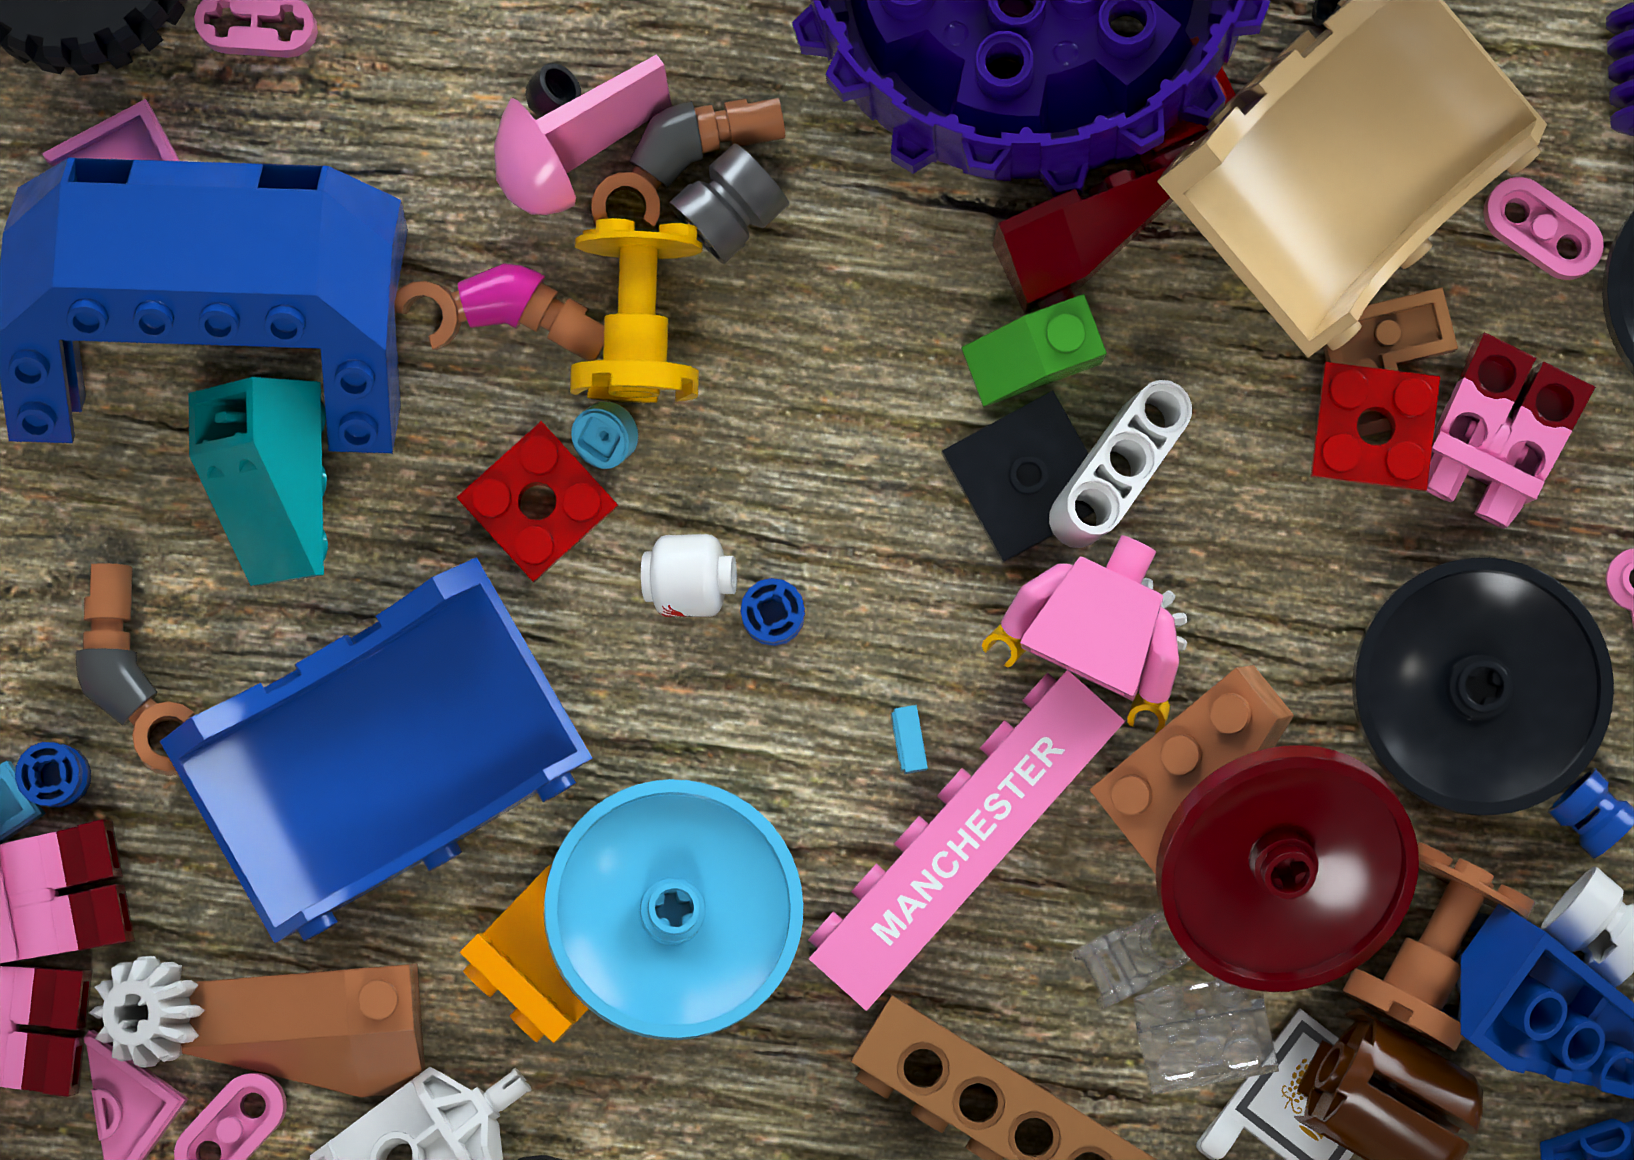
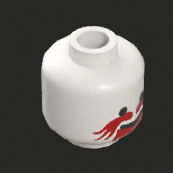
(687, 575)

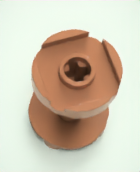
(1426, 969)

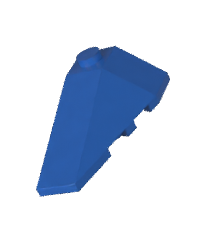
(1544, 1008)

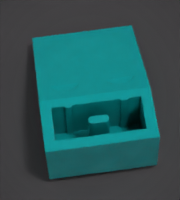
(264, 472)

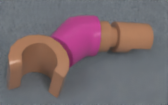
(510, 297)

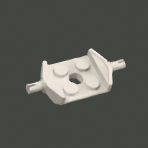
(434, 1118)

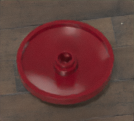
(1287, 868)

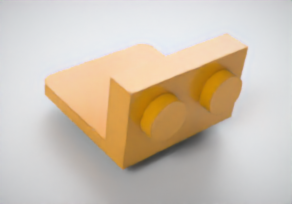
(518, 963)

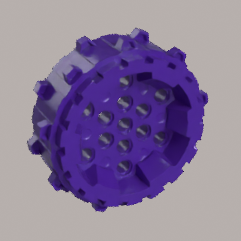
(1070, 108)

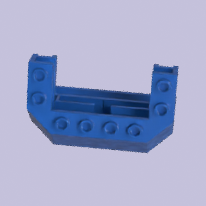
(201, 262)

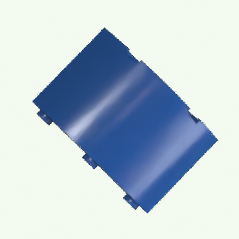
(377, 752)

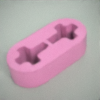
(255, 39)

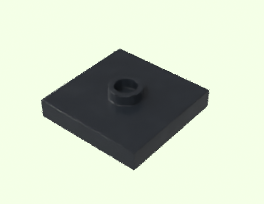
(1017, 472)

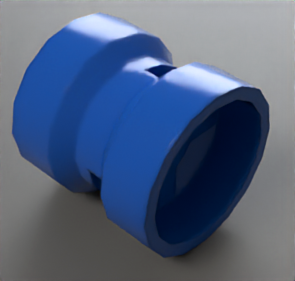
(771, 622)
(63, 781)
(1604, 824)

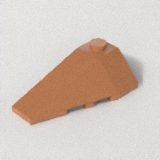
(320, 1028)

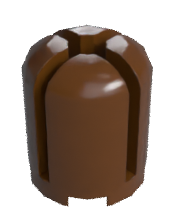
(1389, 1095)

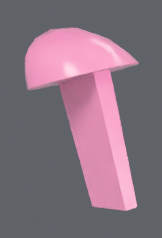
(539, 153)

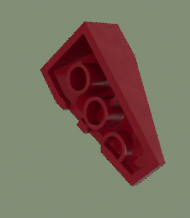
(1070, 239)

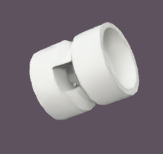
(1597, 923)

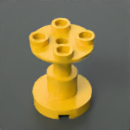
(635, 337)

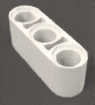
(1140, 444)

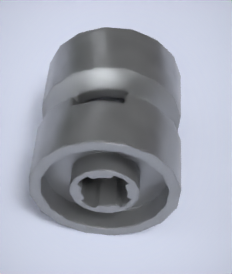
(734, 198)

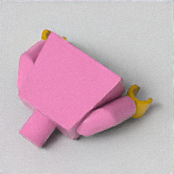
(1099, 627)

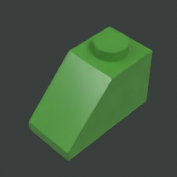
(1035, 351)

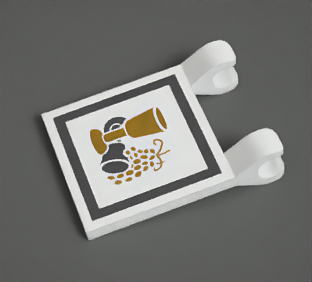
(1270, 1101)

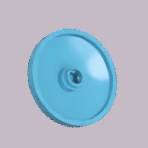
(673, 909)

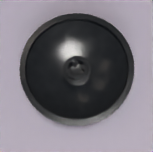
(1483, 686)

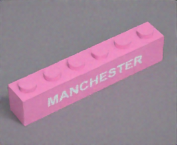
(965, 839)

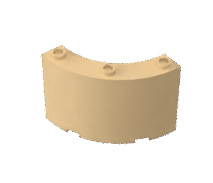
(1351, 159)

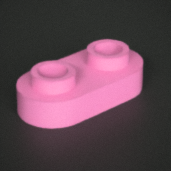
(1544, 224)
(230, 1125)

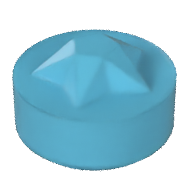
(604, 435)

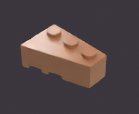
(1222, 725)

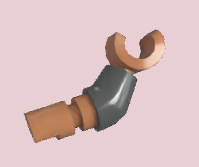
(681, 137)
(110, 669)

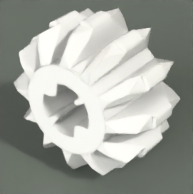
(124, 1012)

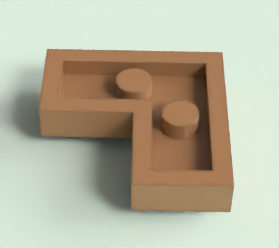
(1395, 335)

